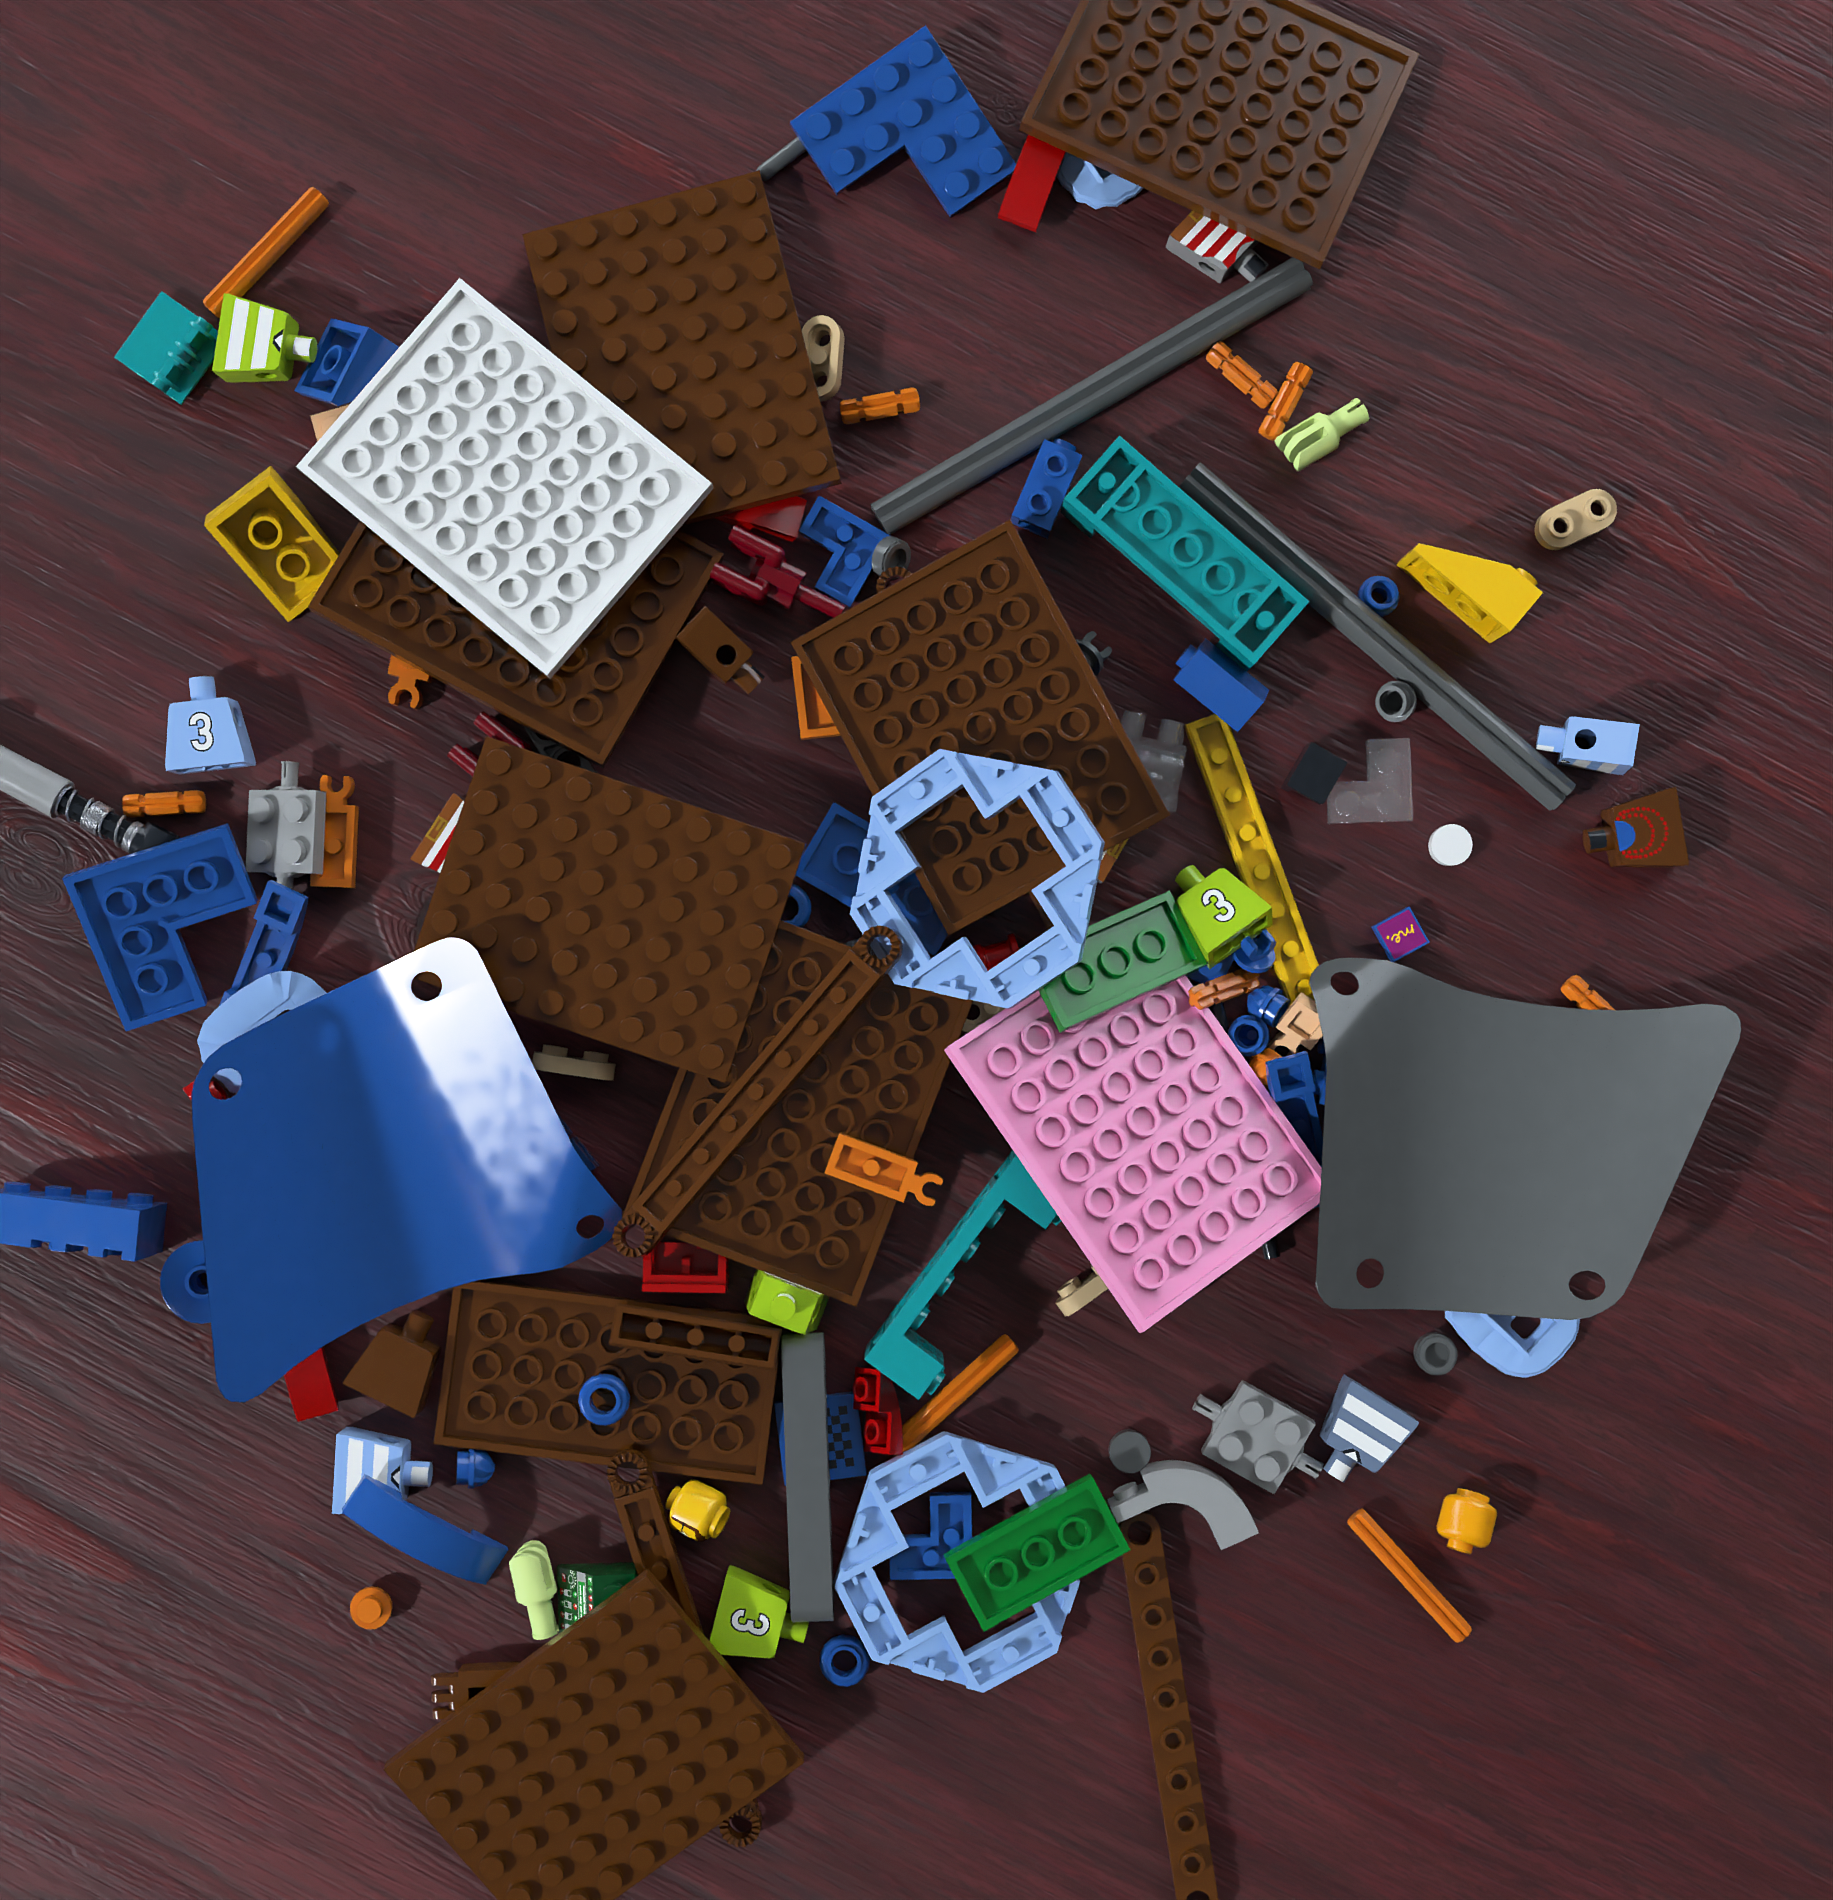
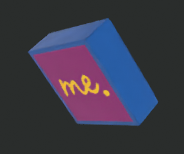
(1400, 934)

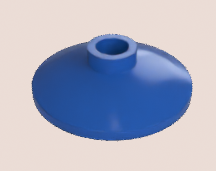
(182, 1283)

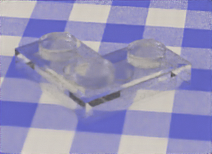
(1386, 792)

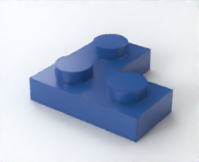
(852, 548)
(948, 1529)

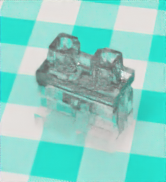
(1160, 757)

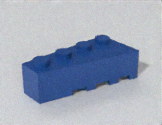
(71, 1221)

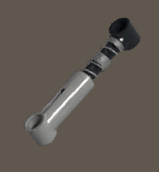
(56, 796)

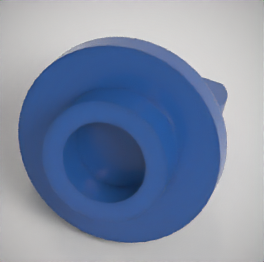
(1256, 954)

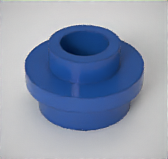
(1383, 586)

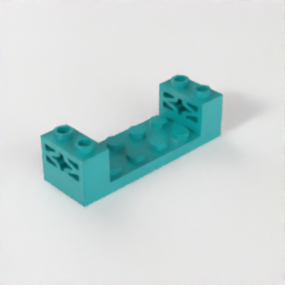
(1184, 552)
(896, 1347)

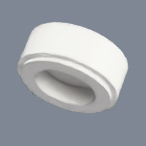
(1450, 845)

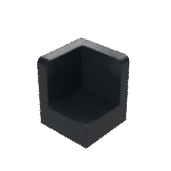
(1314, 773)

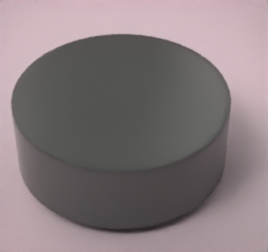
(890, 553)
(1435, 1353)
(1129, 1451)

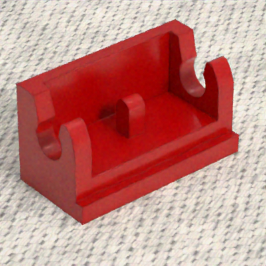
(684, 1269)

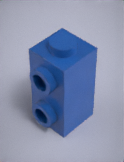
(1046, 487)
(1220, 684)

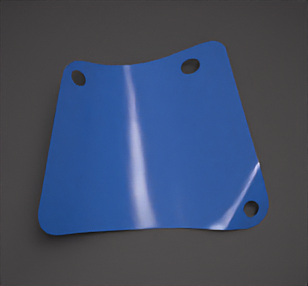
(377, 1164)

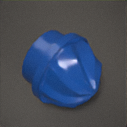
(1267, 1004)
(1249, 1035)
(474, 1468)

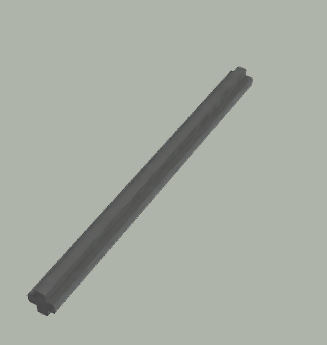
(1091, 395)
(1380, 640)

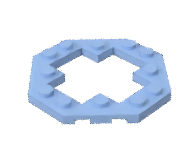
(1064, 896)
(876, 1537)

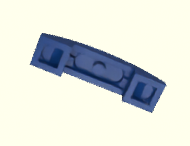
(274, 936)
(1292, 1089)
(422, 1534)

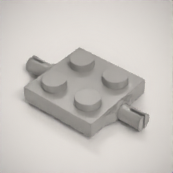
(286, 829)
(1257, 1436)

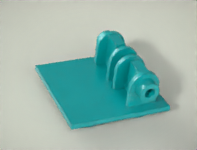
(170, 348)

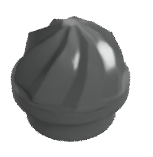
(1396, 701)

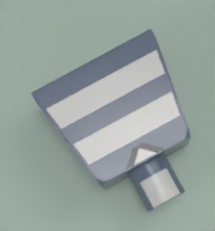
(1362, 1429)

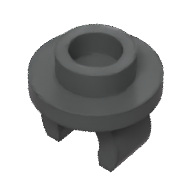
(1092, 655)

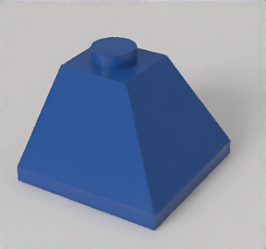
(344, 362)

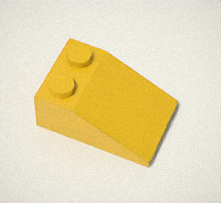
(274, 541)
(1477, 590)

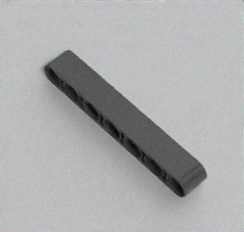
(807, 1477)

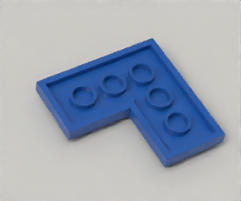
(910, 103)
(833, 866)
(135, 915)

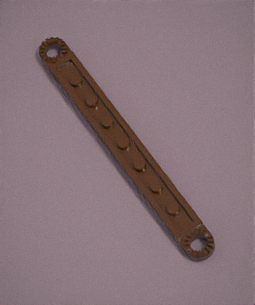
(757, 1092)
(655, 1549)
(1168, 1712)

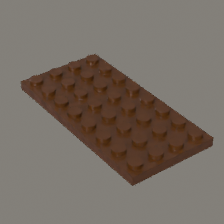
(528, 1350)

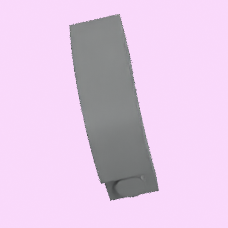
(1189, 1485)

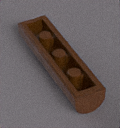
(695, 1337)

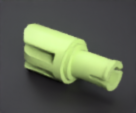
(1320, 434)
(535, 1587)

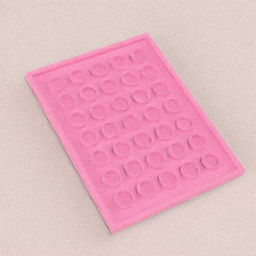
(1143, 1140)

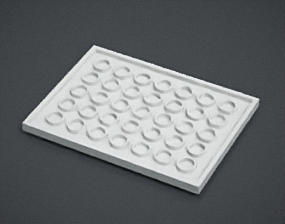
(505, 477)

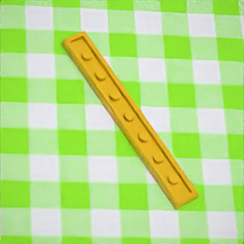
(1253, 849)

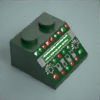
(588, 1585)

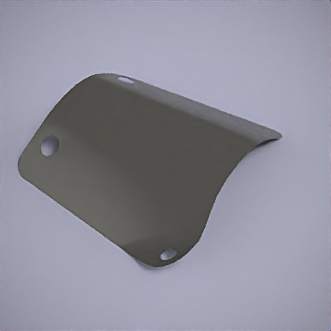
(1502, 1145)

